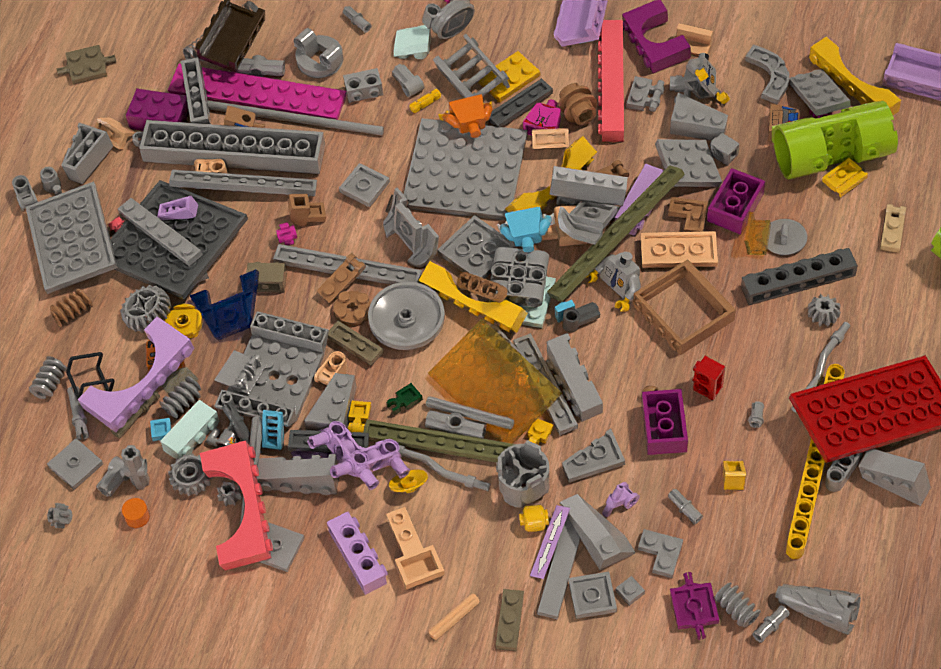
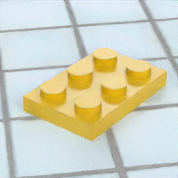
(520, 74)

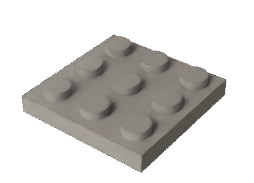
(694, 160)
(474, 247)

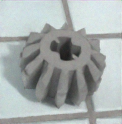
(824, 310)

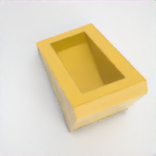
(734, 475)

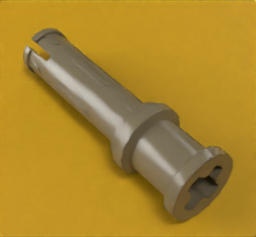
(143, 408)

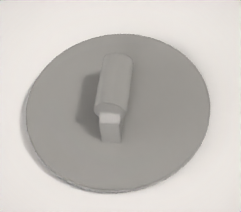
(786, 237)

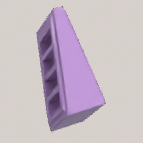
(184, 209)

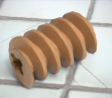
(70, 306)

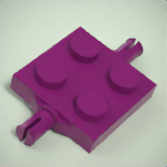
(694, 606)

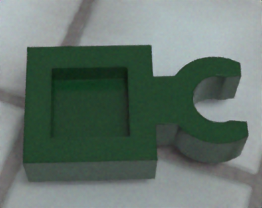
(406, 397)

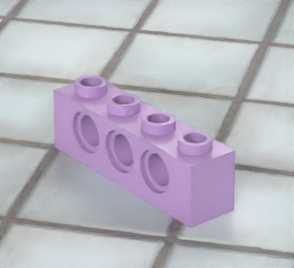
(367, 579)

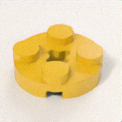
(192, 316)

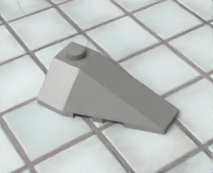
(598, 535)

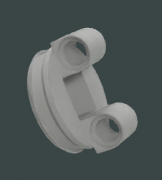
(450, 19)
(309, 44)

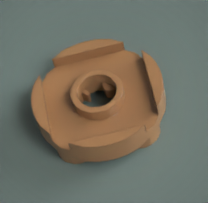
(350, 299)

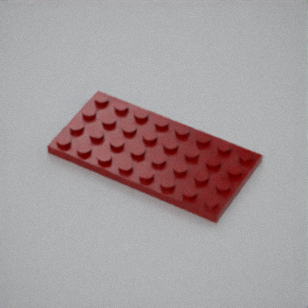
(871, 408)

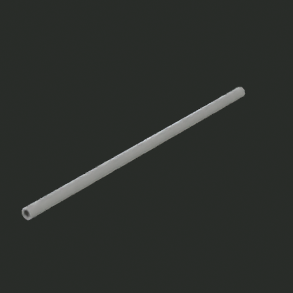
(304, 119)

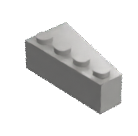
(573, 378)

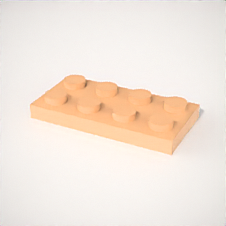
(673, 248)

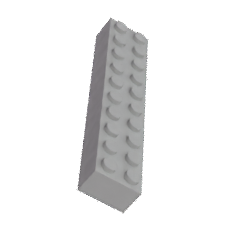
(235, 145)

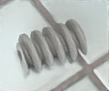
(46, 376)
(181, 397)
(736, 606)

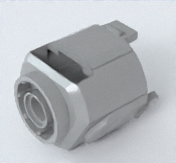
(520, 466)

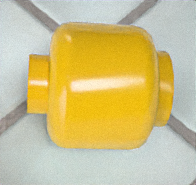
(534, 518)

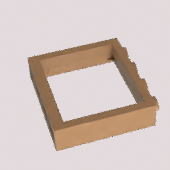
(703, 286)

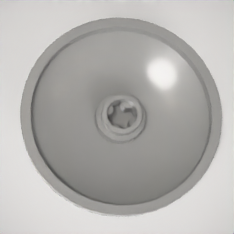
(406, 315)

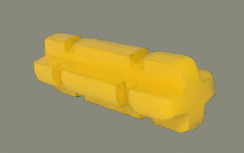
(425, 100)

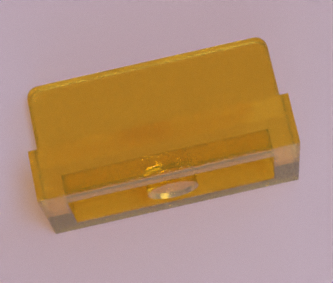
(757, 235)

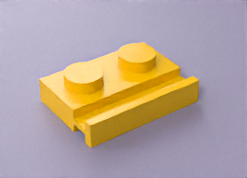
(844, 177)

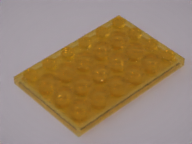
(496, 379)

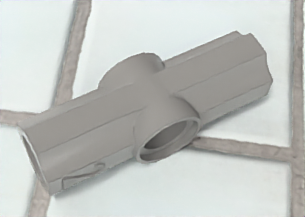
(261, 66)
(445, 423)
(135, 467)

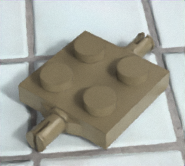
(86, 64)

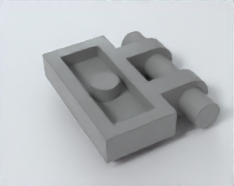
(640, 91)

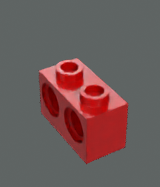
(708, 377)

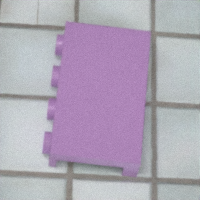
(579, 21)
(914, 71)

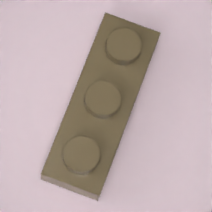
(355, 343)
(509, 620)

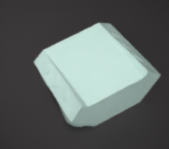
(412, 41)

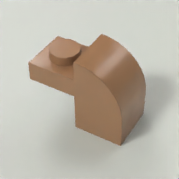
(302, 211)

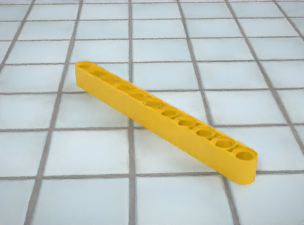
(810, 485)

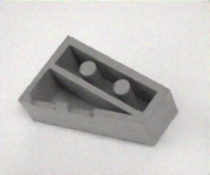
(696, 119)
(86, 153)
(333, 403)
(896, 474)

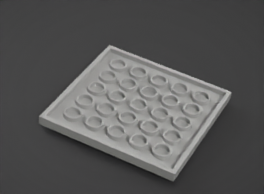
(464, 173)

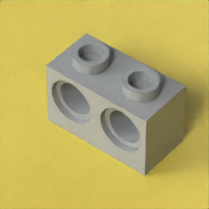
(363, 85)

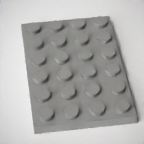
(71, 237)

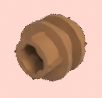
(577, 103)

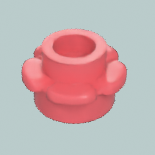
(115, 224)

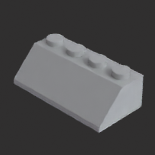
(588, 186)

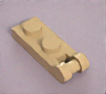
(893, 229)

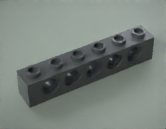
(798, 276)

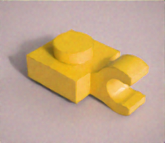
(540, 431)

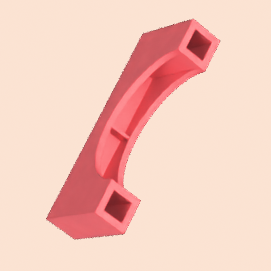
(250, 541)

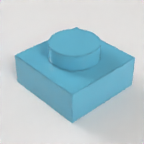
(561, 307)
(160, 428)

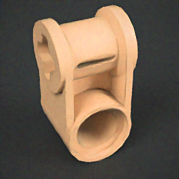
(210, 165)
(328, 369)

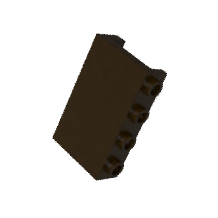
(229, 35)

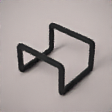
(103, 381)

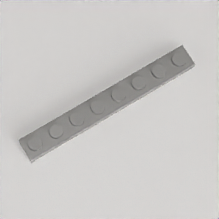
(241, 182)
(330, 262)

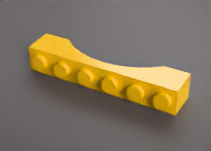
(827, 57)
(575, 157)
(505, 313)

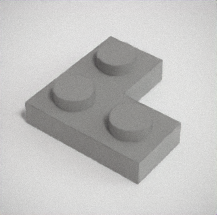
(665, 547)

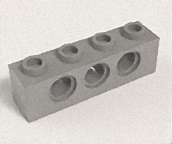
(195, 91)

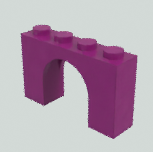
(655, 55)

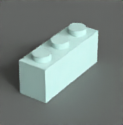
(190, 430)

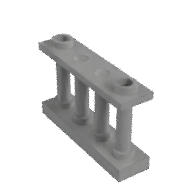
(454, 76)

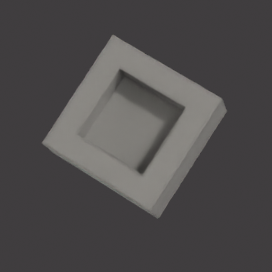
(630, 590)

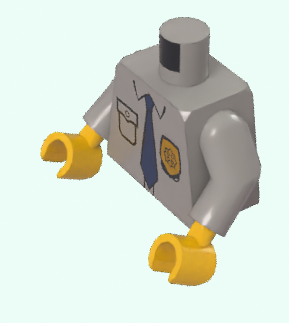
(701, 79)
(620, 275)

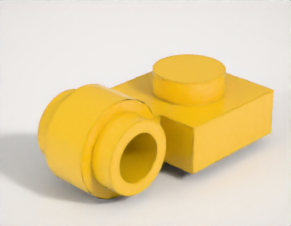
(358, 413)

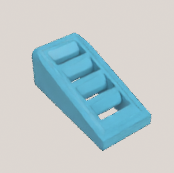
(269, 442)

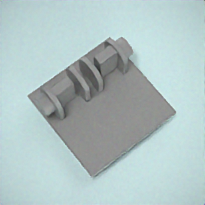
(241, 371)

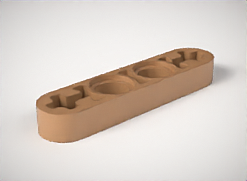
(482, 286)

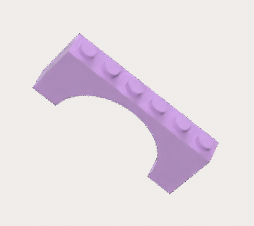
(118, 406)

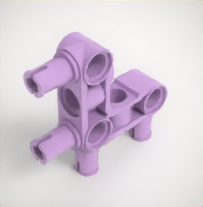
(357, 460)

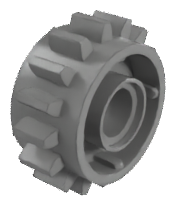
(188, 484)

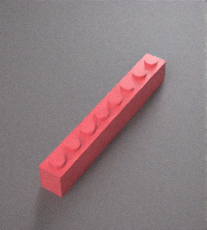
(612, 82)

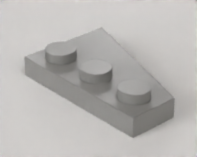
(596, 458)

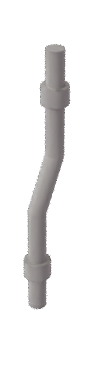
(836, 338)
(469, 481)

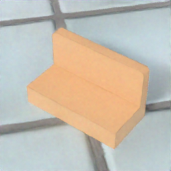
(697, 38)
(116, 131)
(550, 138)

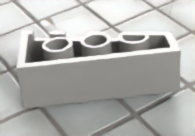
(298, 474)

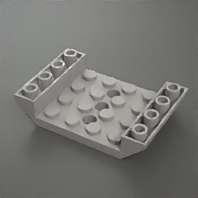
(289, 351)

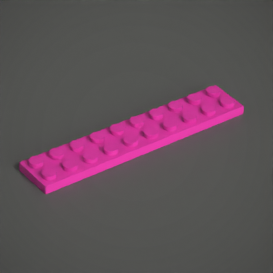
(266, 93)

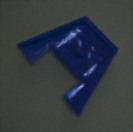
(230, 314)

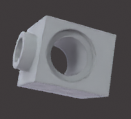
(724, 149)

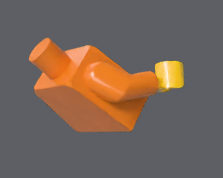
(468, 114)

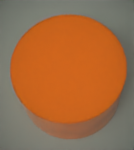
(135, 512)

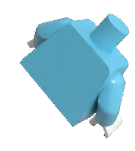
(526, 227)

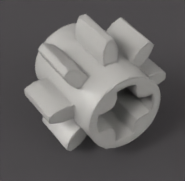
(229, 493)
(59, 515)

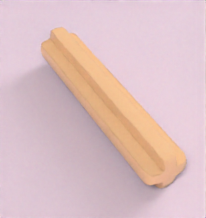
(454, 616)

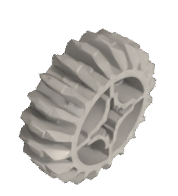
(144, 307)

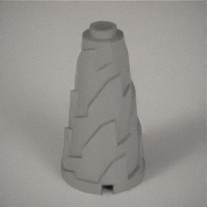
(824, 605)

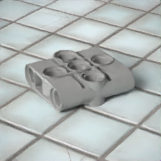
(521, 276)

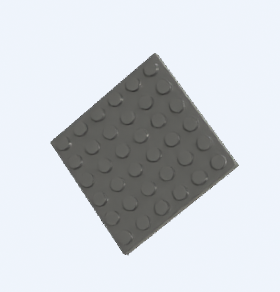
(153, 264)

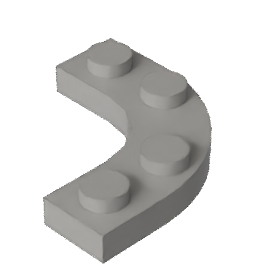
(775, 67)

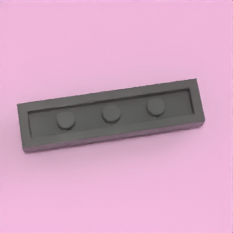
(520, 103)
(299, 438)

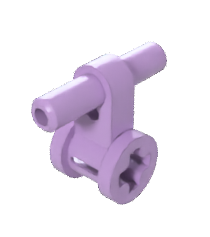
(621, 496)

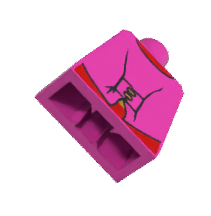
(543, 117)

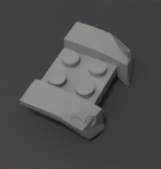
(586, 220)
(419, 239)

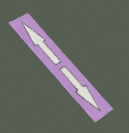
(549, 542)

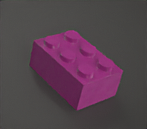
(156, 107)
(734, 200)
(664, 422)

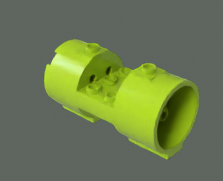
(814, 144)

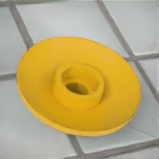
(410, 482)

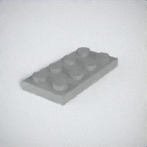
(819, 92)

